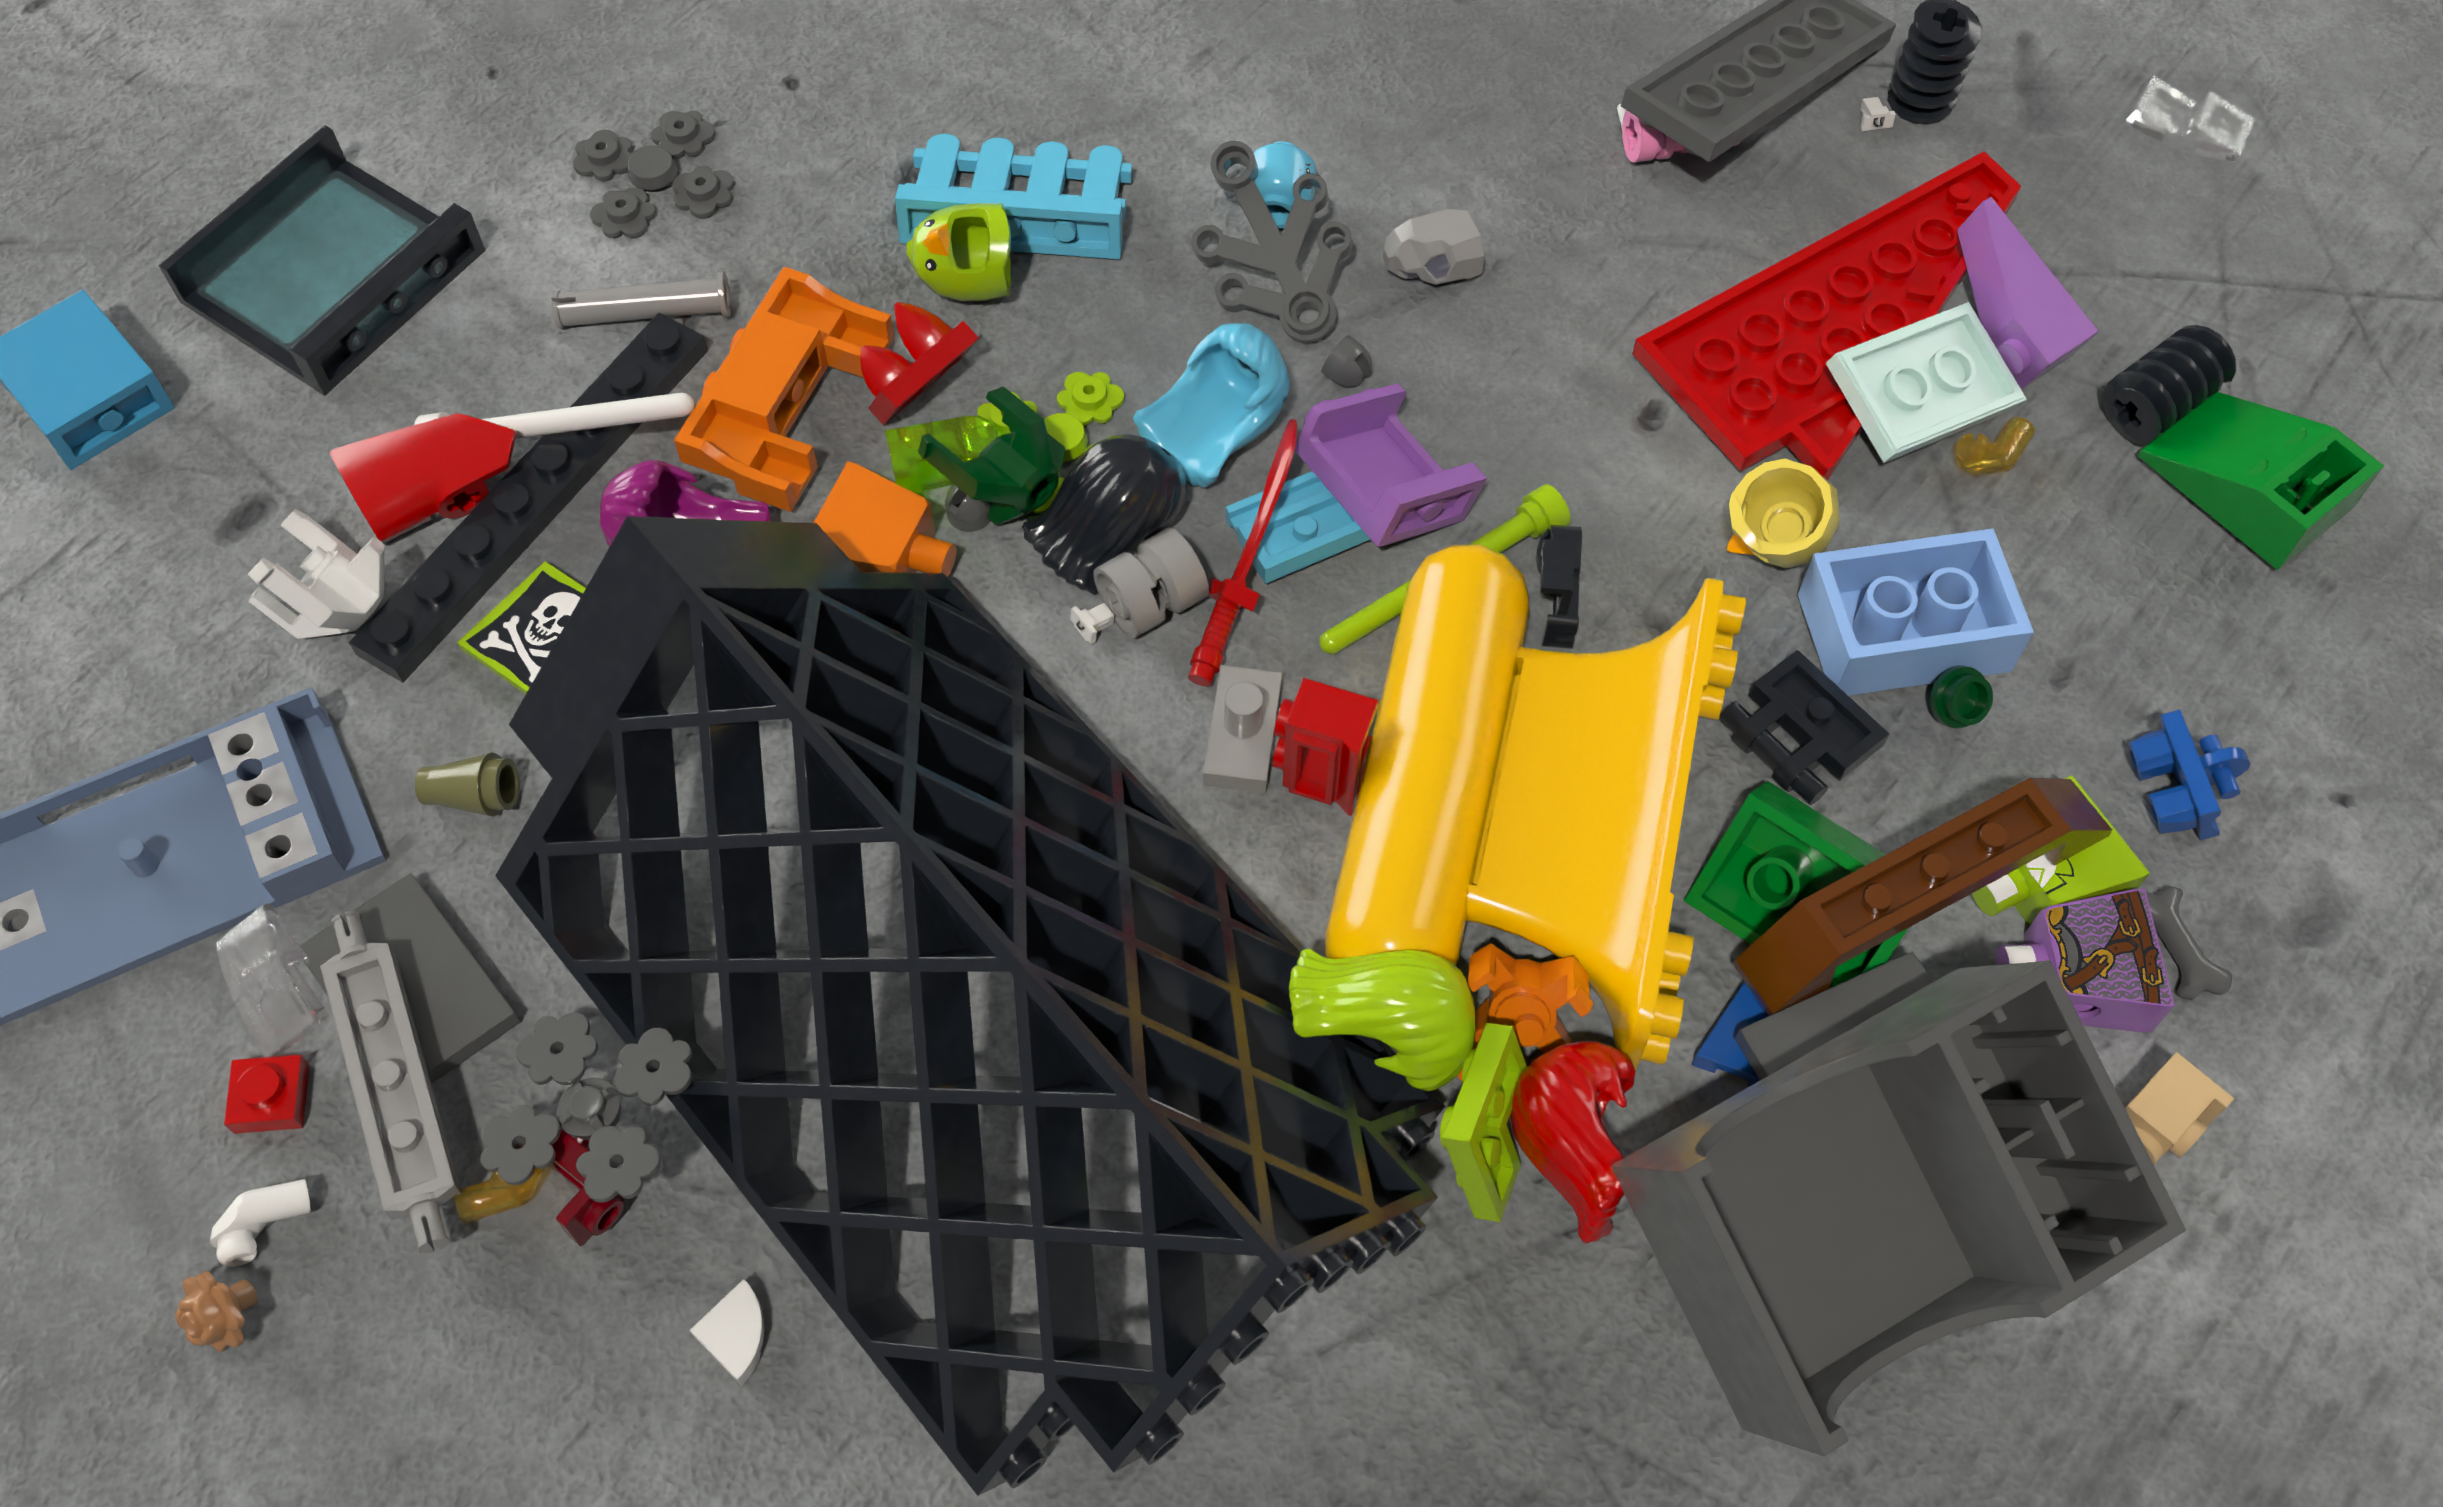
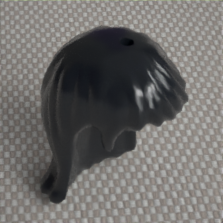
(1106, 505)

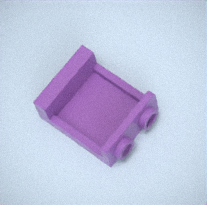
(1381, 469)

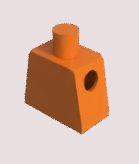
(883, 525)

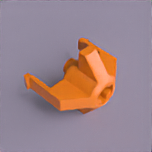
(1528, 996)

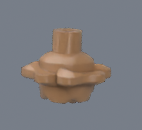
(213, 1311)

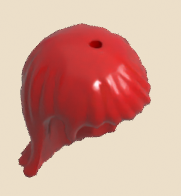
(1563, 1130)

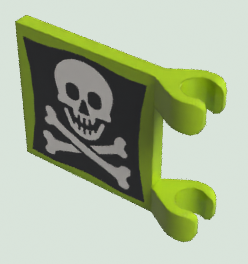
(524, 626)

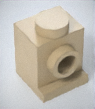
(2175, 1108)

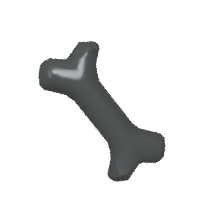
(2196, 970)

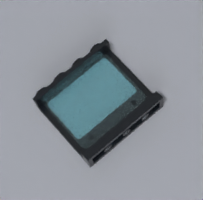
(320, 263)

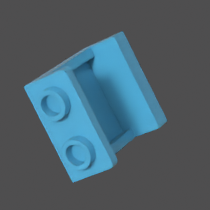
(79, 379)

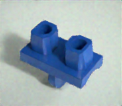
(2193, 800)

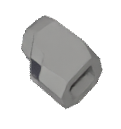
(1436, 247)

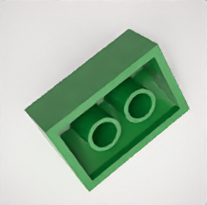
(1772, 861)

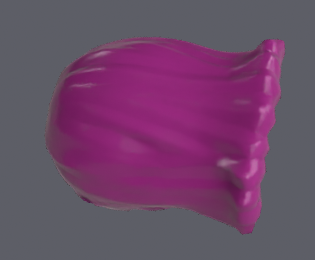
(665, 491)

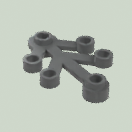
(1277, 252)

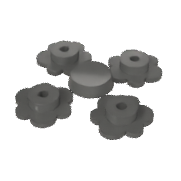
(652, 169)
(587, 1107)

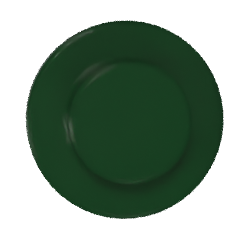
(1961, 697)

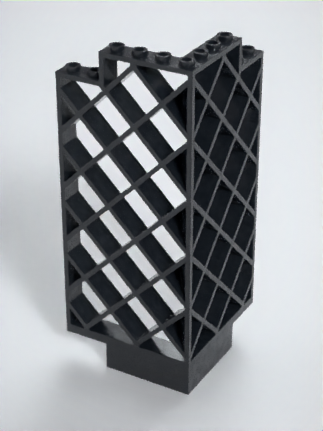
(1016, 858)

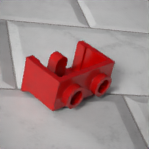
(1324, 743)

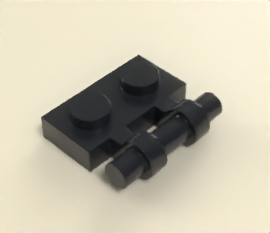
(1815, 715)

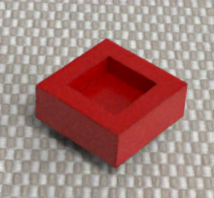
(267, 1094)

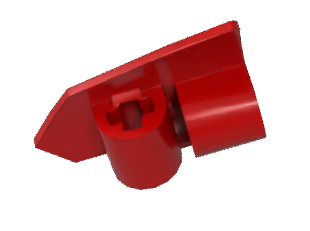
(423, 471)

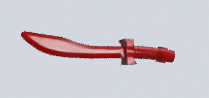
(1232, 593)

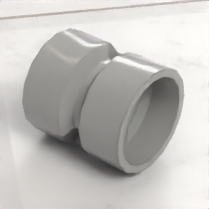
(1157, 579)

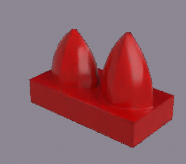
(931, 345)

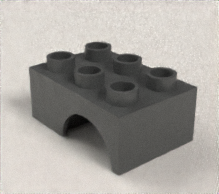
(1897, 1192)

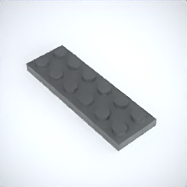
(1754, 71)

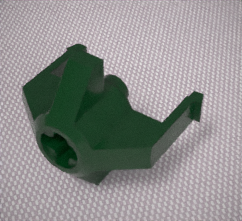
(1013, 471)

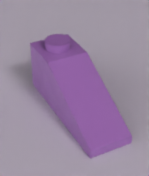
(2019, 297)

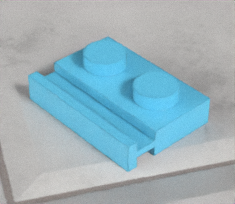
(1302, 529)

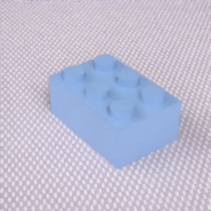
(1913, 611)

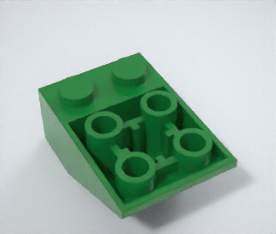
(2263, 472)

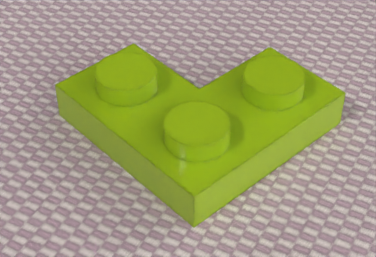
(1477, 1124)

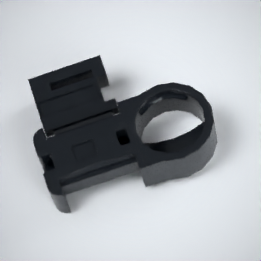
(1560, 579)

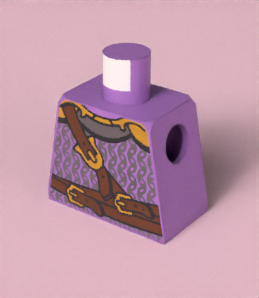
(2104, 958)

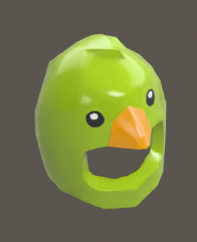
(964, 252)

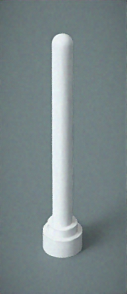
(591, 415)

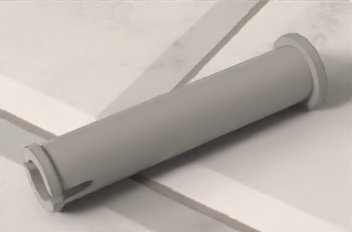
(642, 301)

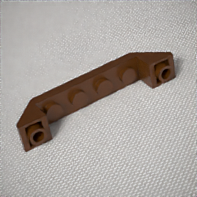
(1914, 882)

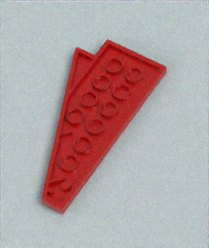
(1758, 352)

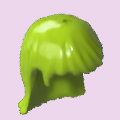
(1398, 997)

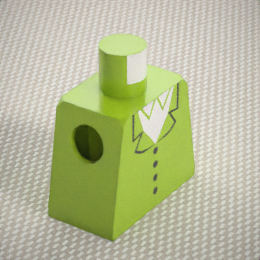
(2094, 872)

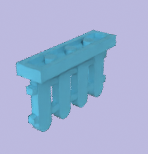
(1041, 217)

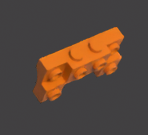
(766, 382)

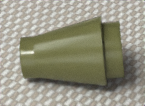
(473, 784)

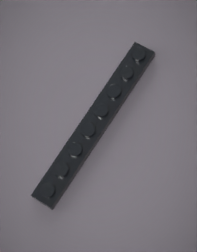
(521, 506)

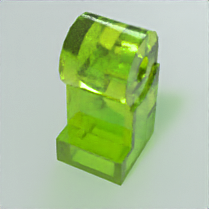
(961, 435)

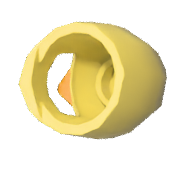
(1783, 513)

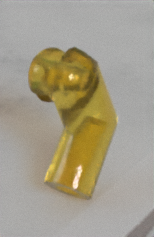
(1998, 455)
(494, 1197)

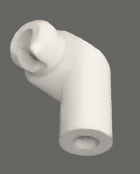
(248, 1215)

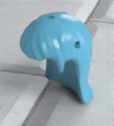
(1220, 401)

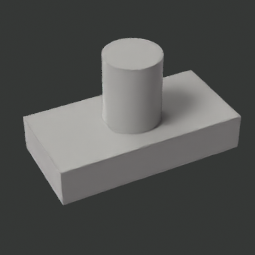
(1242, 729)

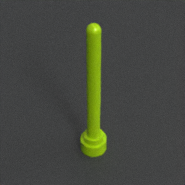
(1533, 518)

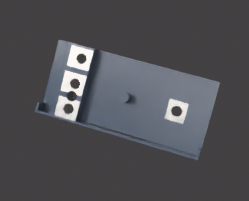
(178, 858)

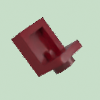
(581, 1215)

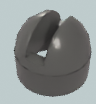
(1347, 363)
(970, 515)

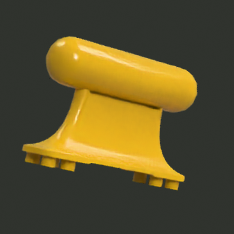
(1532, 789)

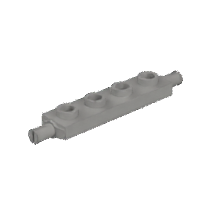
(390, 1082)

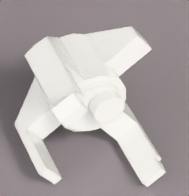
(336, 590)

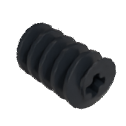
(1934, 61)
(2168, 383)

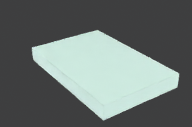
(1925, 382)

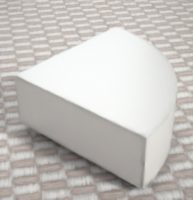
(734, 1332)

